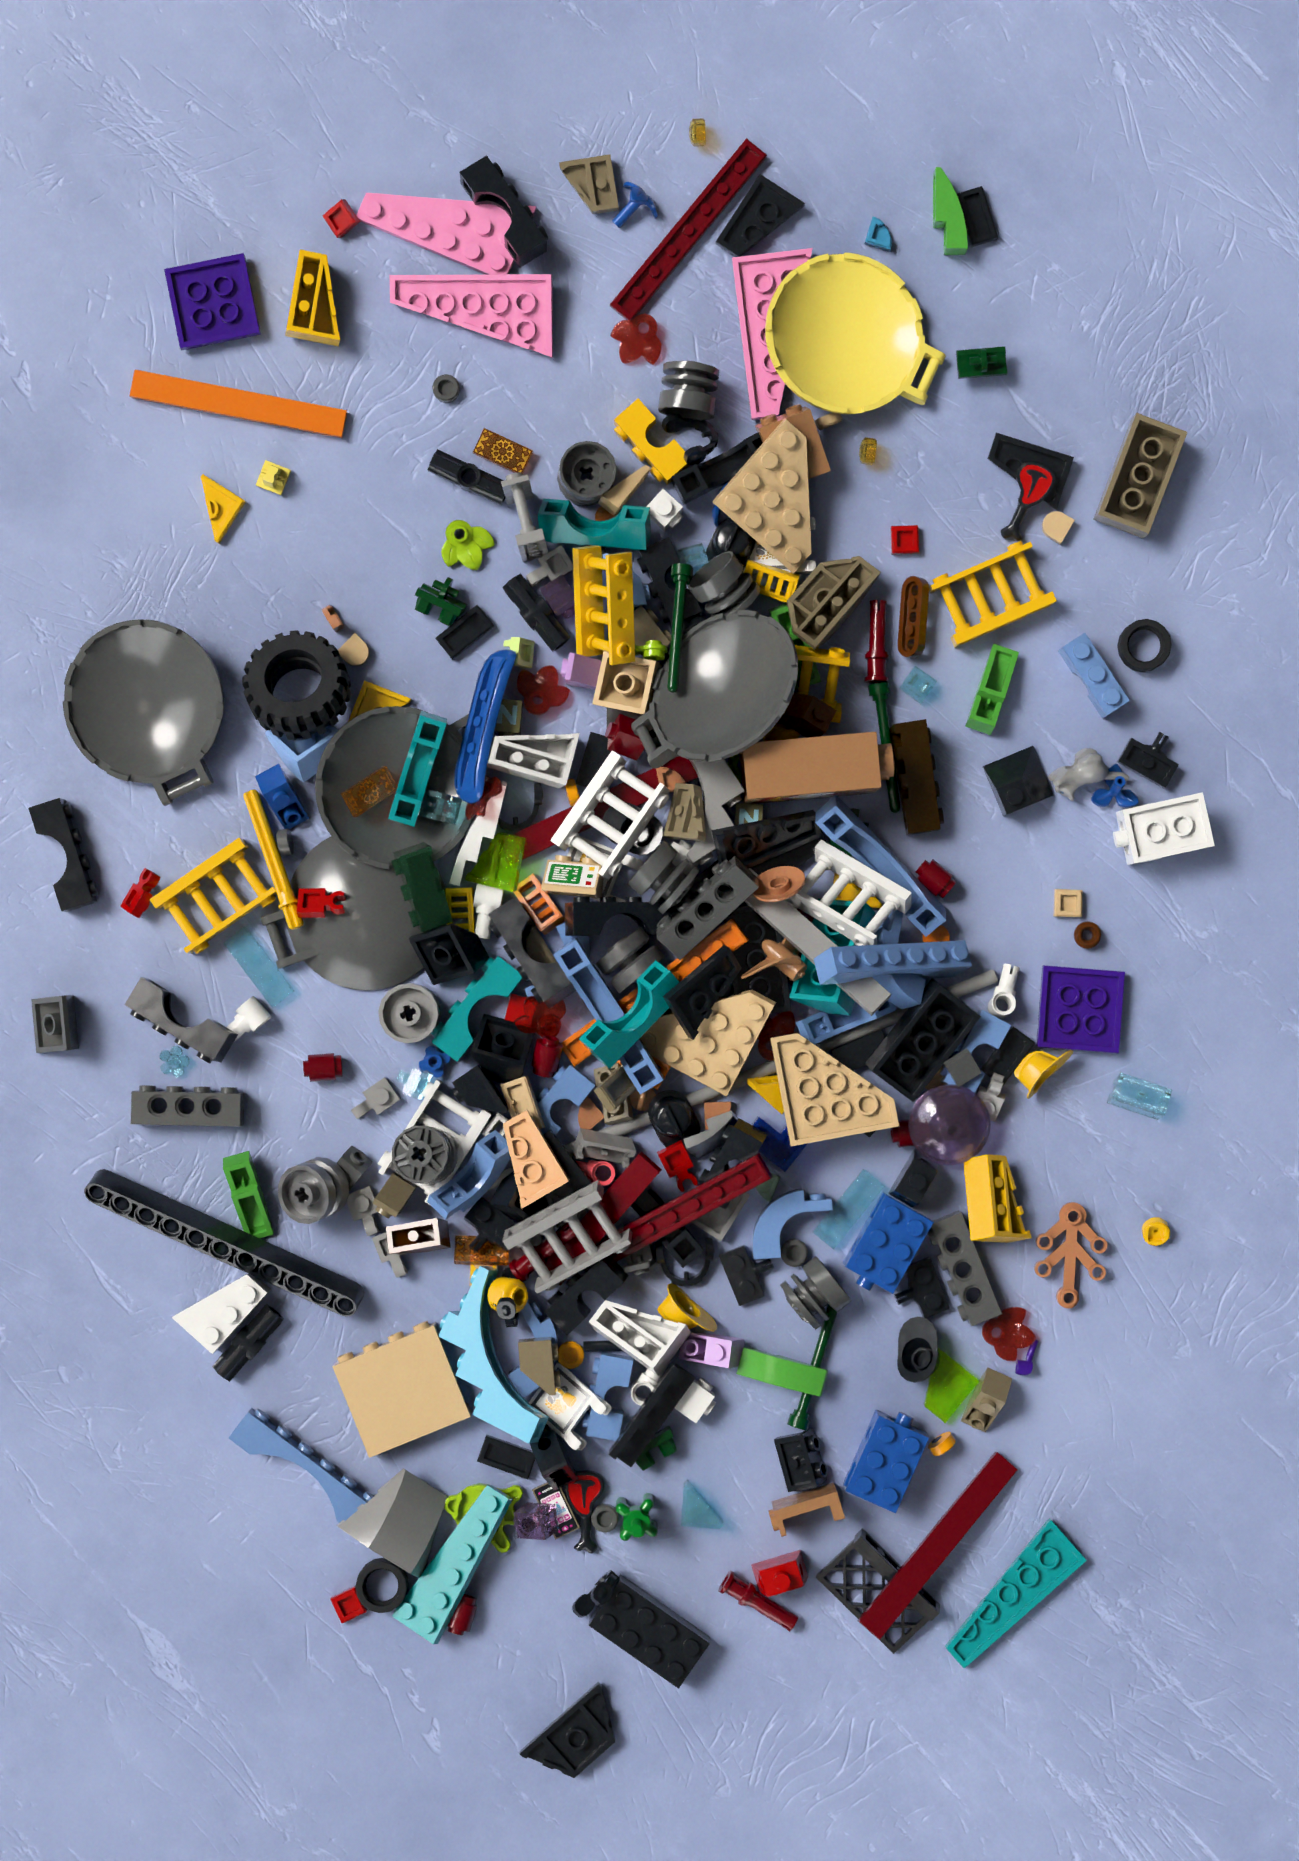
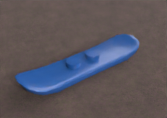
(481, 723)

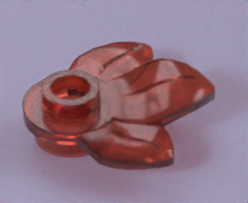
(636, 343)
(541, 685)
(492, 787)
(540, 1018)
(778, 1026)
(1012, 1334)

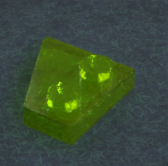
(500, 863)
(948, 1387)

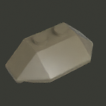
(829, 598)

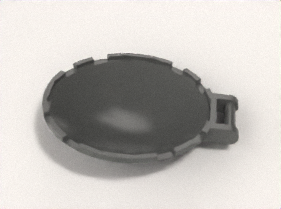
(729, 693)
(145, 704)
(360, 748)
(365, 944)

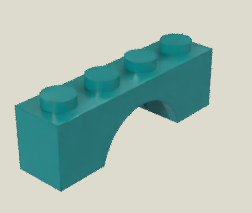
(565, 525)
(417, 768)
(455, 1035)
(612, 1039)

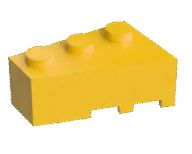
(312, 303)
(991, 1201)

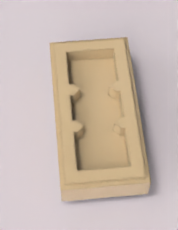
(520, 1097)

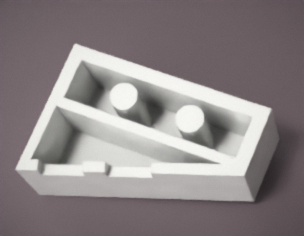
(535, 757)
(222, 1312)
(640, 1335)

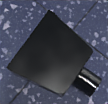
(914, 1179)
(553, 1459)

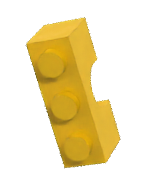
(633, 426)

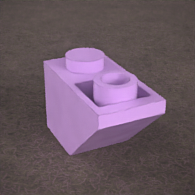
(580, 671)
(712, 1349)

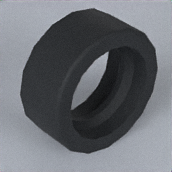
(1156, 628)
(375, 1605)

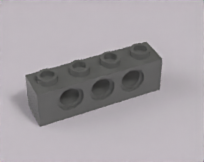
(683, 940)
(144, 1111)
(986, 1305)

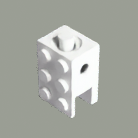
(1163, 829)

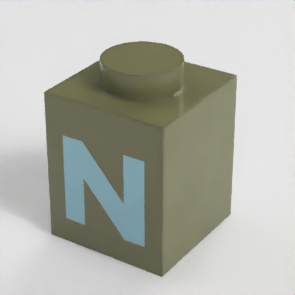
(509, 718)
(747, 813)

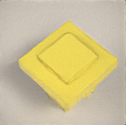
(273, 477)

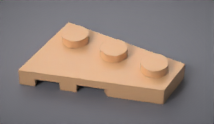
(532, 1158)

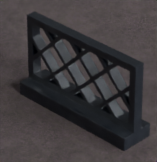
(887, 1568)

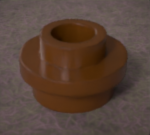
(1093, 928)

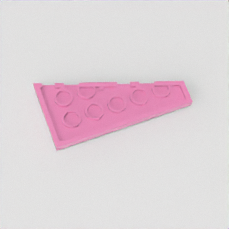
(446, 227)
(755, 284)
(496, 305)

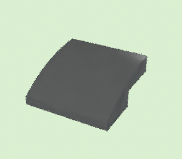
(707, 1141)

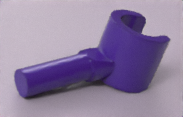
(1025, 1367)

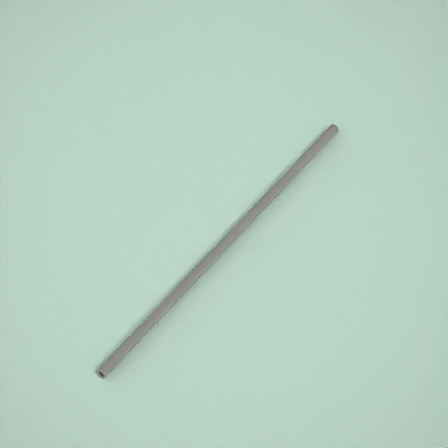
(768, 1068)

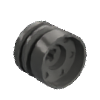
(689, 386)
(585, 458)
(724, 585)
(664, 877)
(439, 1155)
(815, 1293)

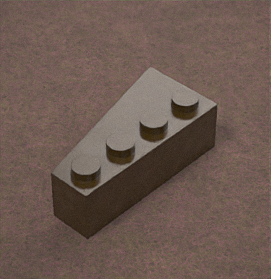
(915, 777)

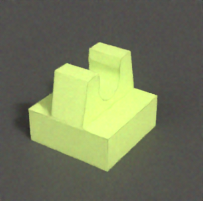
(524, 651)

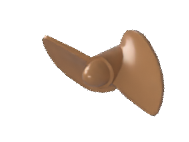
(782, 956)

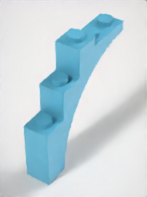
(470, 1330)

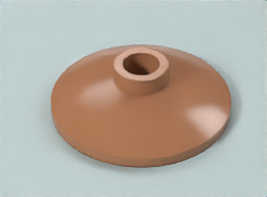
(779, 883)

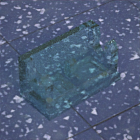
(1139, 1096)

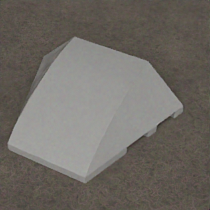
(399, 1521)

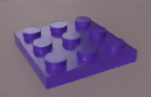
(212, 301)
(1080, 1009)

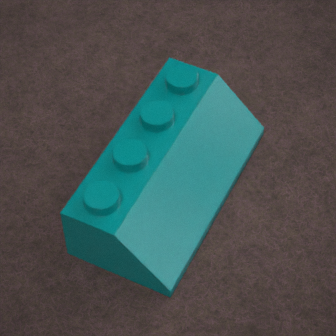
(828, 997)

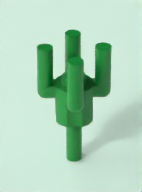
(636, 1518)

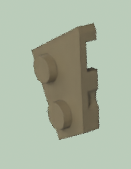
(593, 182)
(686, 814)

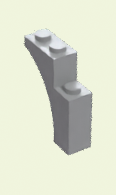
(719, 789)

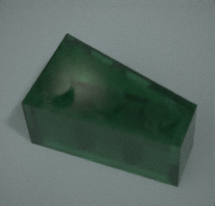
(421, 887)

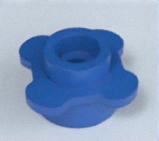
(436, 1069)

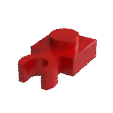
(139, 894)
(315, 902)
(676, 1162)

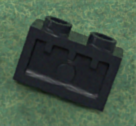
(801, 1460)

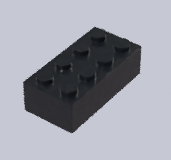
(770, 981)
(922, 1040)
(650, 1631)

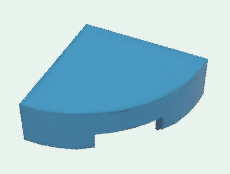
(878, 235)

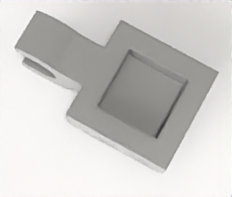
(552, 566)
(991, 1096)
(378, 1097)
(362, 1208)
(395, 1259)

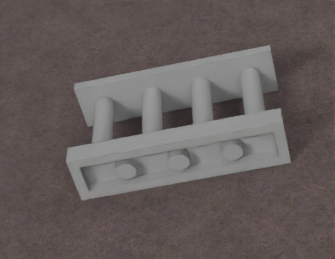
(530, 540)
(567, 1211)

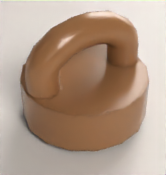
(642, 1101)

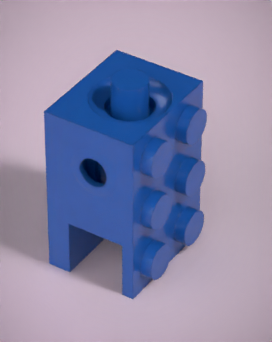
(887, 1244)
(886, 1460)

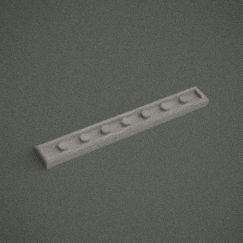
(813, 942)

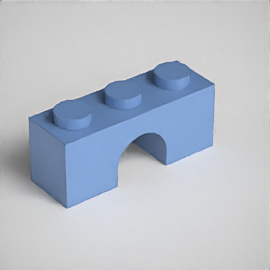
(1090, 667)
(987, 1031)
(570, 1085)
(611, 1371)

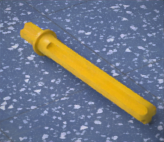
(284, 891)

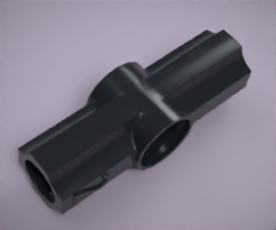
(454, 469)
(536, 612)
(248, 1342)

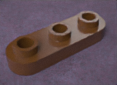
(913, 617)

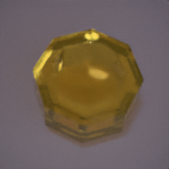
(697, 132)
(867, 451)

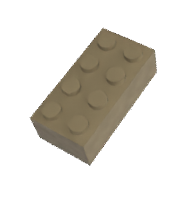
(1140, 475)

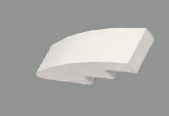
(480, 828)

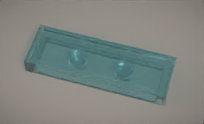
(258, 967)
(848, 1209)

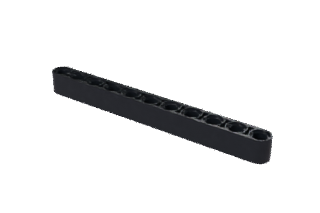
(224, 1242)

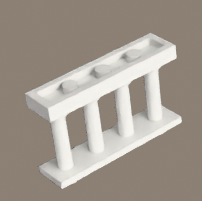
(599, 791)
(862, 876)
(463, 1143)

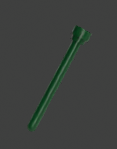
(681, 576)
(879, 694)
(800, 1417)

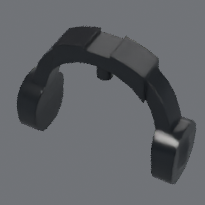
(695, 454)
(538, 797)
(709, 1255)
(506, 1306)
(598, 1595)

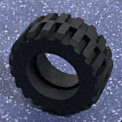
(290, 654)

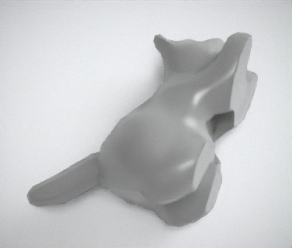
(1086, 770)

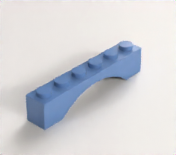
(855, 837)
(853, 963)
(604, 1006)
(260, 1436)

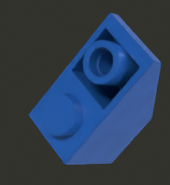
(281, 797)

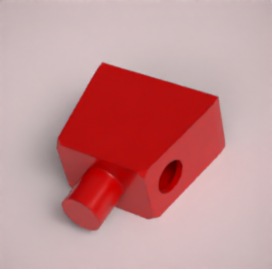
(780, 1573)

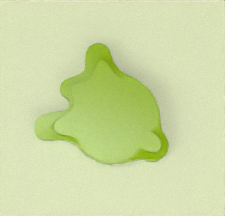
(460, 1503)

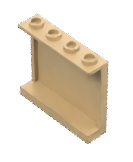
(401, 1389)

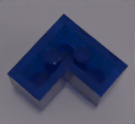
(777, 1145)

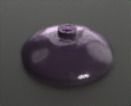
(937, 1112)

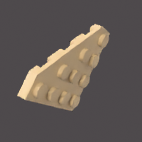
(773, 496)
(721, 1044)
(824, 1096)

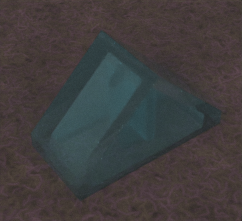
(440, 807)
(696, 1510)

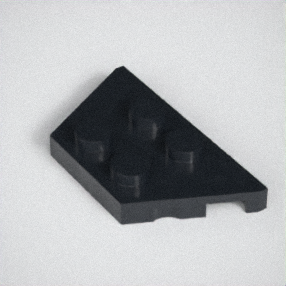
(575, 1736)

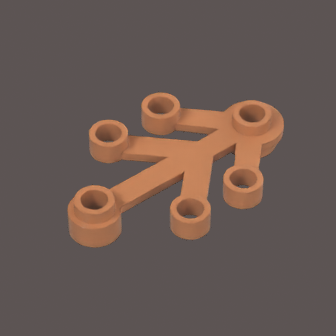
(1070, 1250)

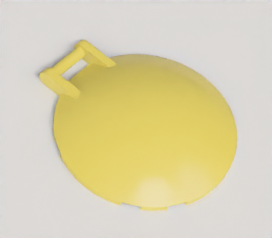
(848, 335)

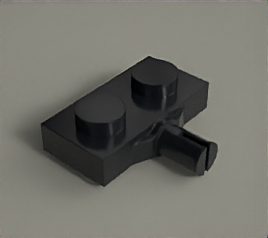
(1149, 760)
(489, 1224)
(744, 1274)
(924, 1289)

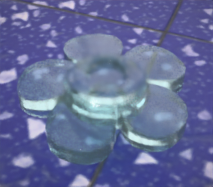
(174, 1061)

